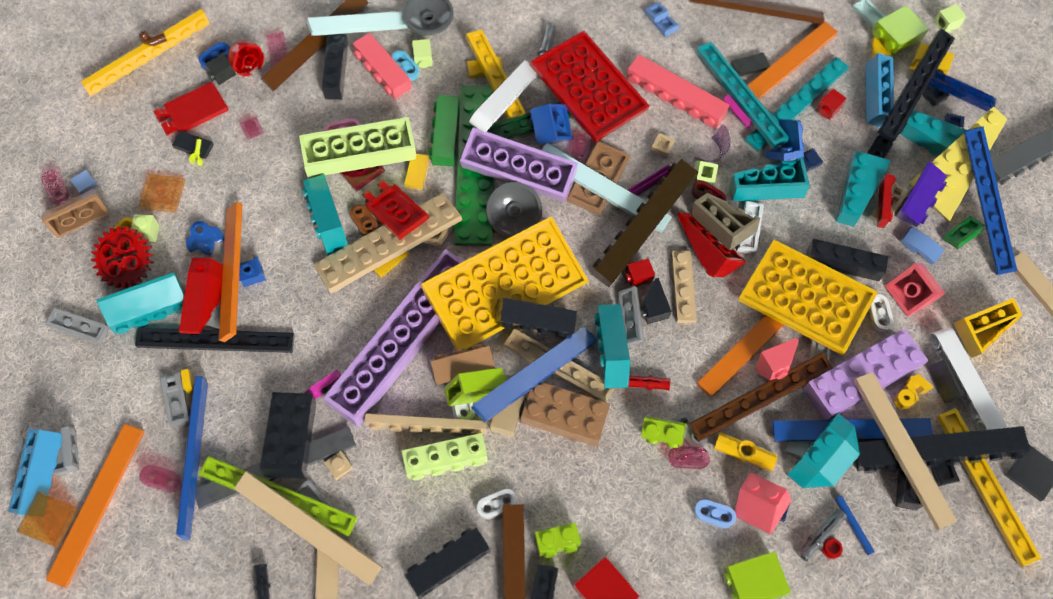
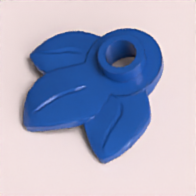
(205, 240)

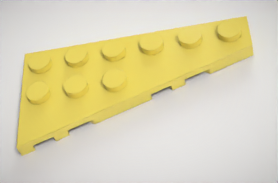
(957, 165)

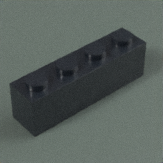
(335, 66)
(849, 259)
(536, 317)
(447, 563)

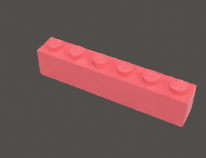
(677, 91)

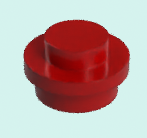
(832, 548)

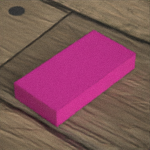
(738, 112)

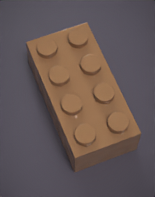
(565, 413)

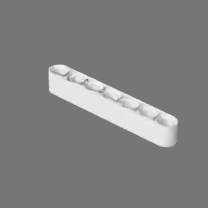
(503, 97)
(976, 397)

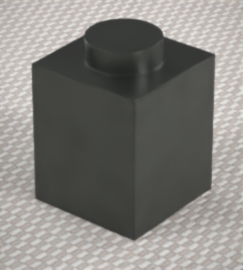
(220, 70)

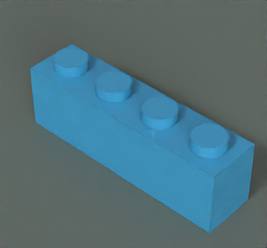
(879, 89)
(35, 468)

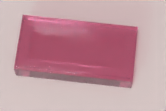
(277, 47)

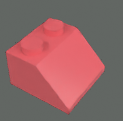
(914, 289)
(761, 503)

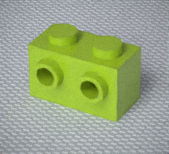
(663, 430)
(557, 539)

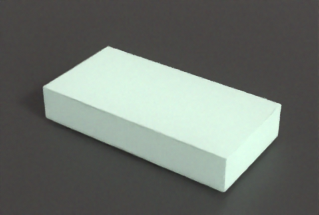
(868, 12)

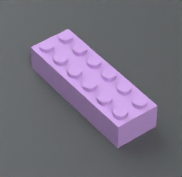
(519, 163)
(888, 361)

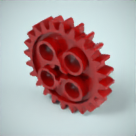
(117, 240)

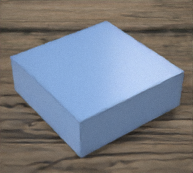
(83, 182)

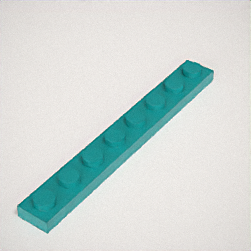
(742, 95)
(802, 98)

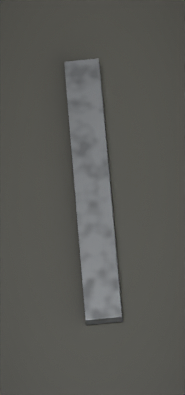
(319, 450)

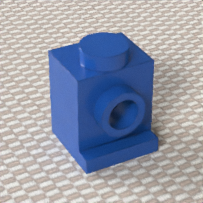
(251, 272)

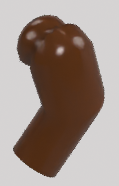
(152, 41)

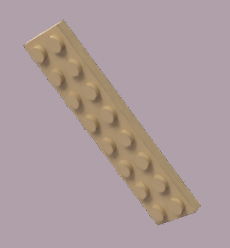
(382, 246)

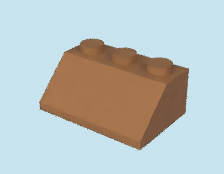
(75, 213)
(449, 367)

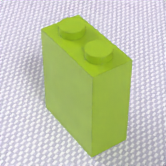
(900, 30)
(473, 386)
(757, 578)

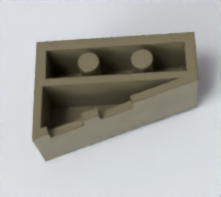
(724, 222)

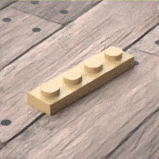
(683, 287)

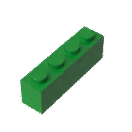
(445, 130)

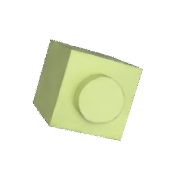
(950, 18)
(422, 53)
(706, 171)
(147, 225)

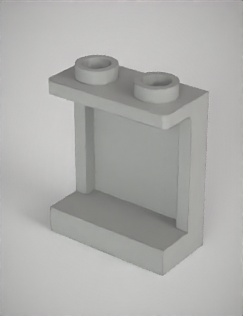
(67, 455)

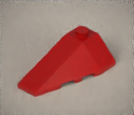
(712, 255)
(201, 294)

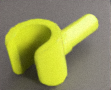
(195, 155)

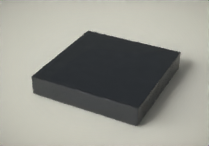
(1033, 473)

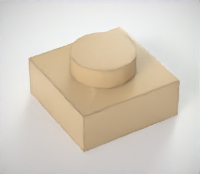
(663, 145)
(438, 240)
(338, 465)

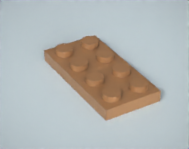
(608, 163)

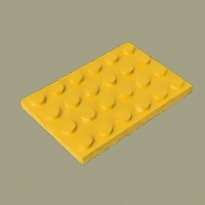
(808, 297)

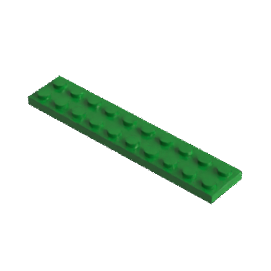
(472, 187)

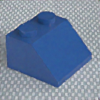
(551, 124)

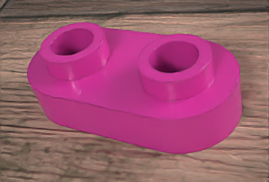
(330, 380)

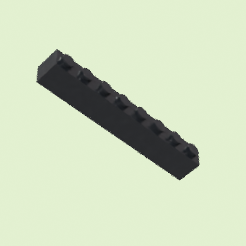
(948, 448)

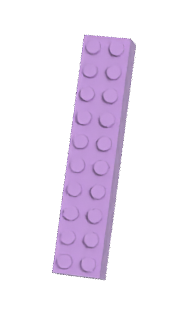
(388, 351)

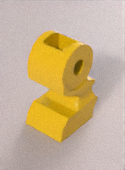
(908, 395)

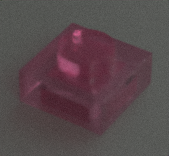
(251, 128)

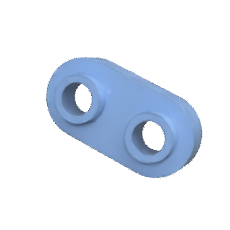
(714, 514)

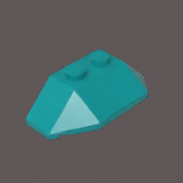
(827, 456)

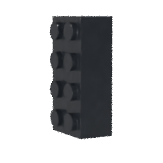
(288, 435)

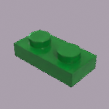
(964, 232)

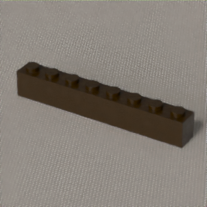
(644, 223)

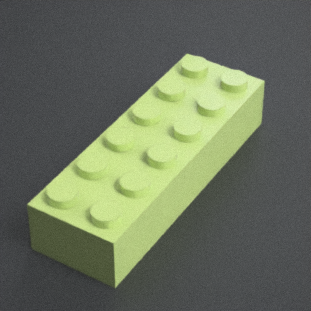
(357, 147)

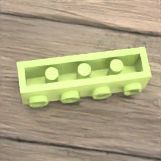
(444, 456)

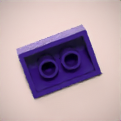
(923, 195)

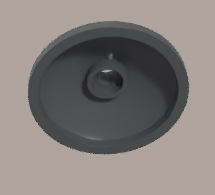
(417, 12)
(504, 199)

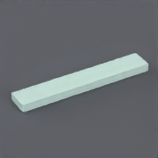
(355, 23)

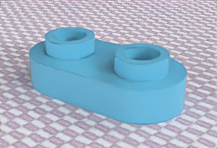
(407, 65)

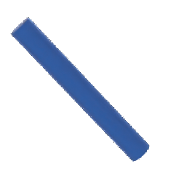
(855, 526)

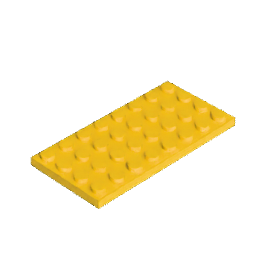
(525, 267)

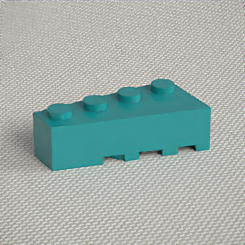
(930, 132)
(772, 182)
(860, 183)
(324, 214)
(612, 346)

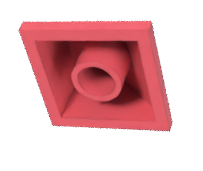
(777, 360)

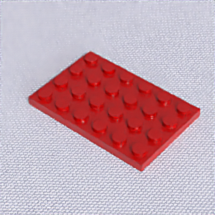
(589, 86)

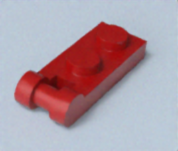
(885, 201)

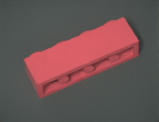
(381, 65)

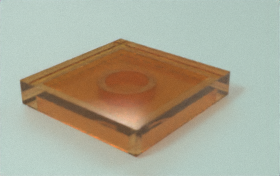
(162, 193)
(47, 519)

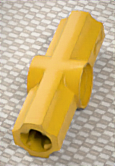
(757, 457)

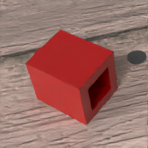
(831, 104)
(639, 273)

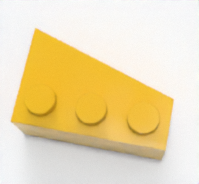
(985, 327)

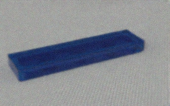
(962, 91)

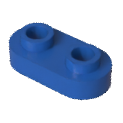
(213, 52)

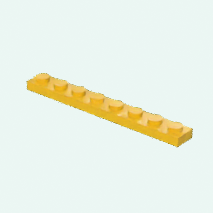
(143, 53)
(994, 497)

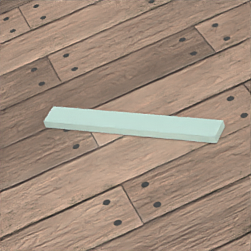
(606, 188)

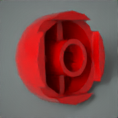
(245, 54)

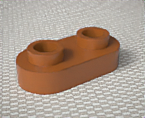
(363, 219)

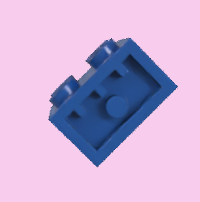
(794, 147)

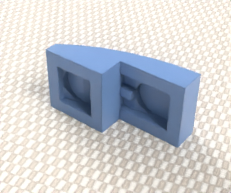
(659, 17)
(921, 243)

